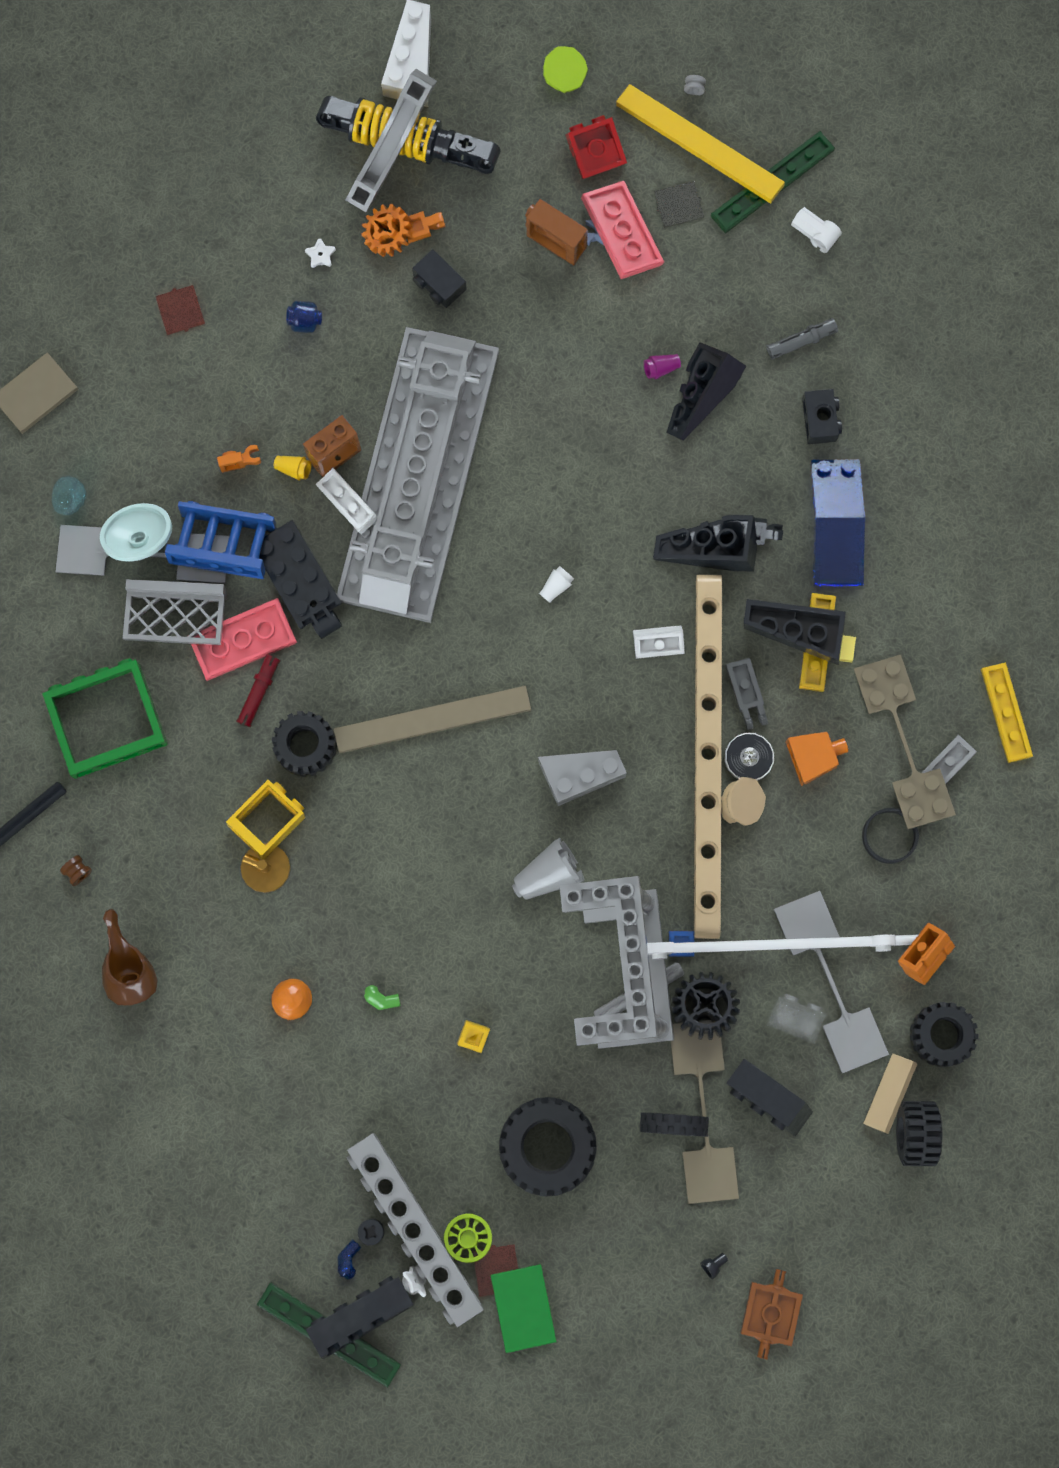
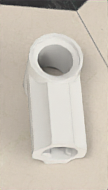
(820, 233)

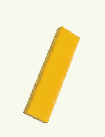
(814, 668)
(1006, 712)

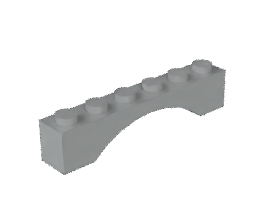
(391, 140)

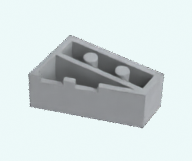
(580, 773)

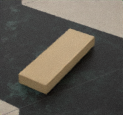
(890, 1093)

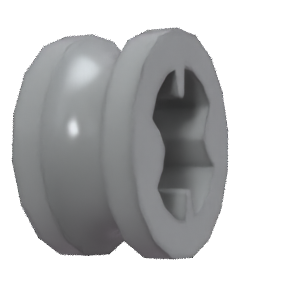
(695, 85)

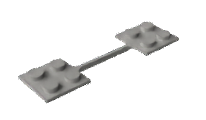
(83, 554)
(853, 1036)

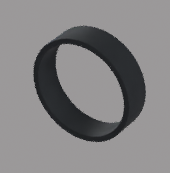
(871, 852)

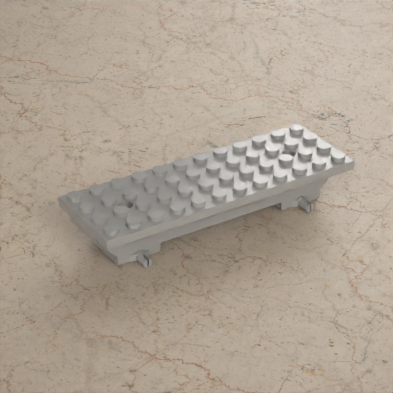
(418, 474)

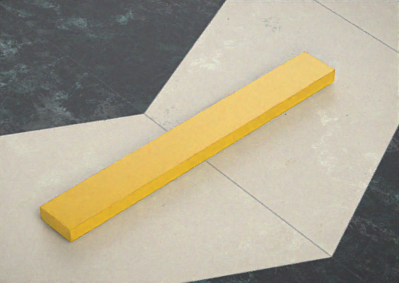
(700, 143)

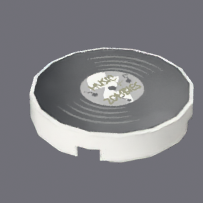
(749, 756)

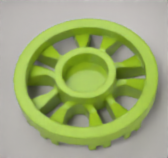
(468, 1238)

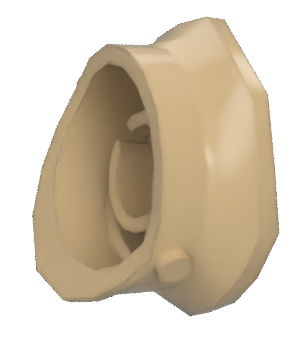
(743, 801)

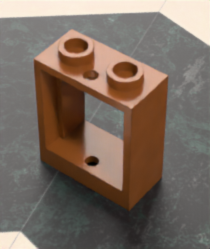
(556, 231)
(332, 441)

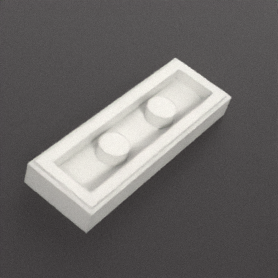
(347, 501)

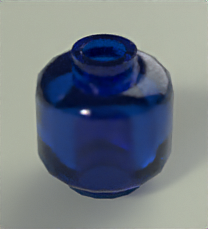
(303, 316)

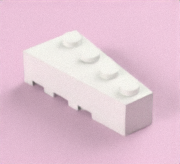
(409, 49)

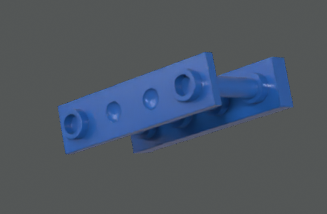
(227, 561)

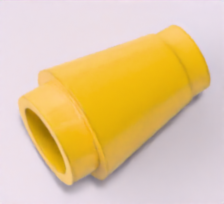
(293, 466)

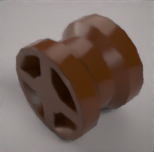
(75, 870)

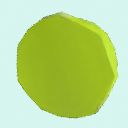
(565, 69)

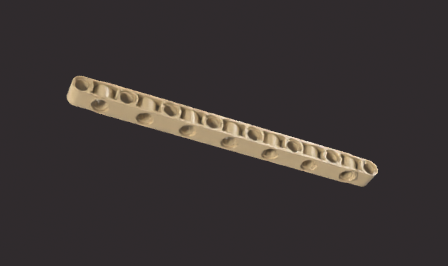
(708, 772)

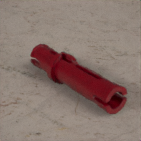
(258, 690)

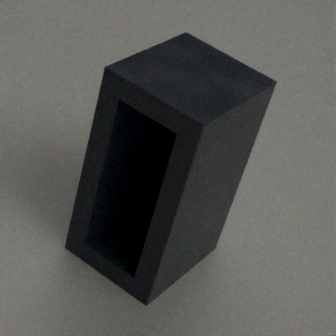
(439, 279)

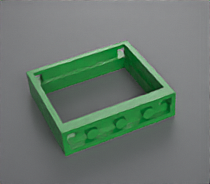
(116, 755)

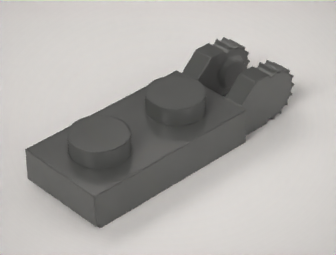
(746, 690)

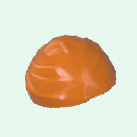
(291, 999)

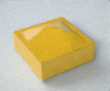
(473, 1036)

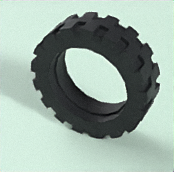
(674, 1124)

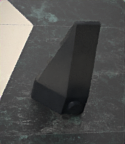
(710, 381)
(720, 544)

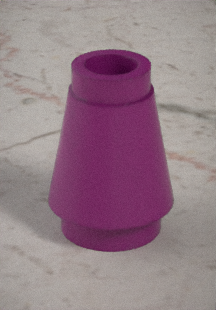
(661, 365)

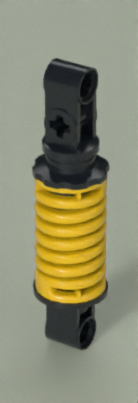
(424, 143)

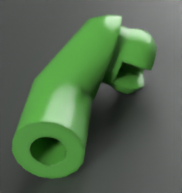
(380, 1001)

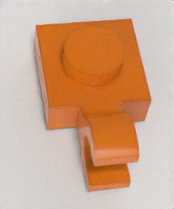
(423, 224)
(235, 460)

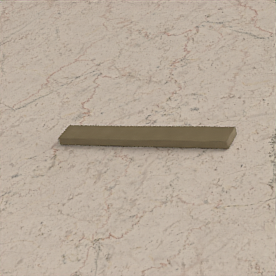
(432, 719)

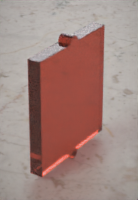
(180, 310)
(496, 1261)

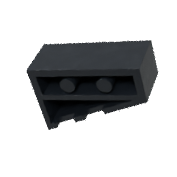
(769, 1098)

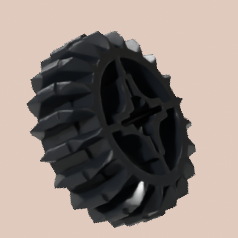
(698, 998)

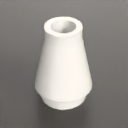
(556, 584)

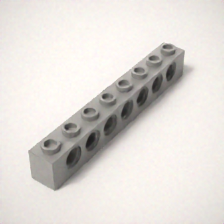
(454, 1313)

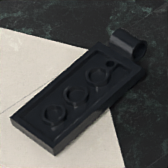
(300, 579)

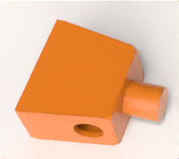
(814, 755)

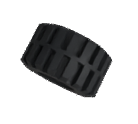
(292, 726)
(965, 1030)
(919, 1133)

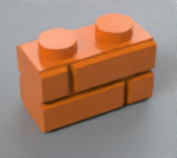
(926, 953)

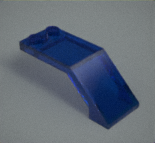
(838, 523)

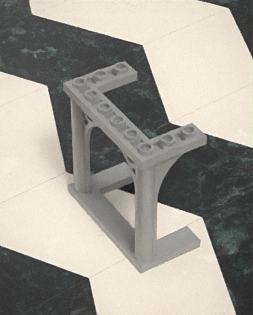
(644, 978)

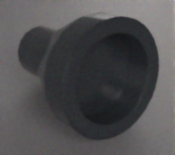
(712, 1267)

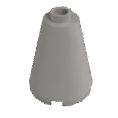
(548, 872)

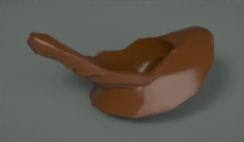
(125, 962)

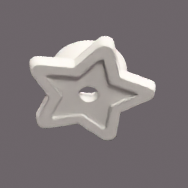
(320, 260)
(413, 1283)

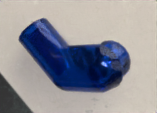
(344, 1259)

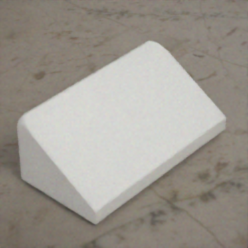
(658, 641)

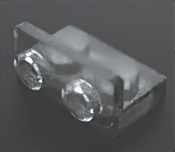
(796, 1018)

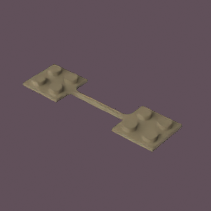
(922, 795)
(708, 1171)

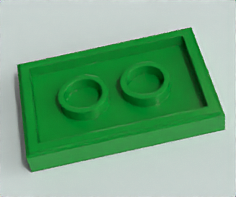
(523, 1308)

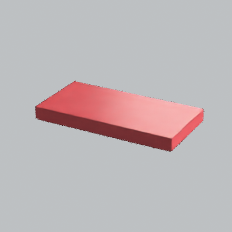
(622, 229)
(245, 639)

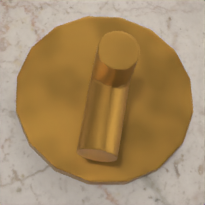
(265, 874)

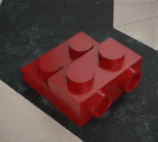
(595, 146)

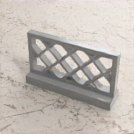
(174, 591)

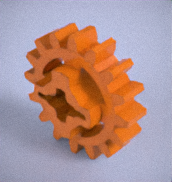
(389, 218)

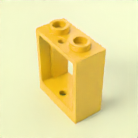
(247, 836)

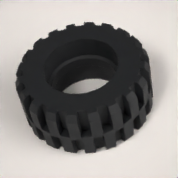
(512, 1146)

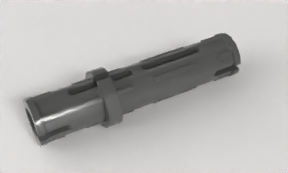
(797, 340)

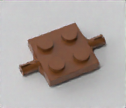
(771, 1314)

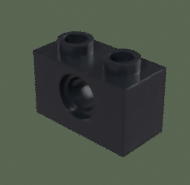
(821, 402)

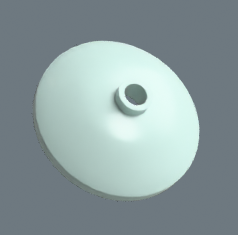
(136, 532)

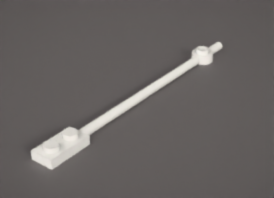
(881, 942)

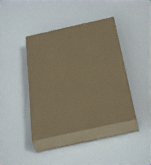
(35, 393)

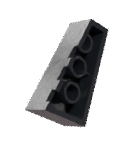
(800, 627)
(359, 1317)

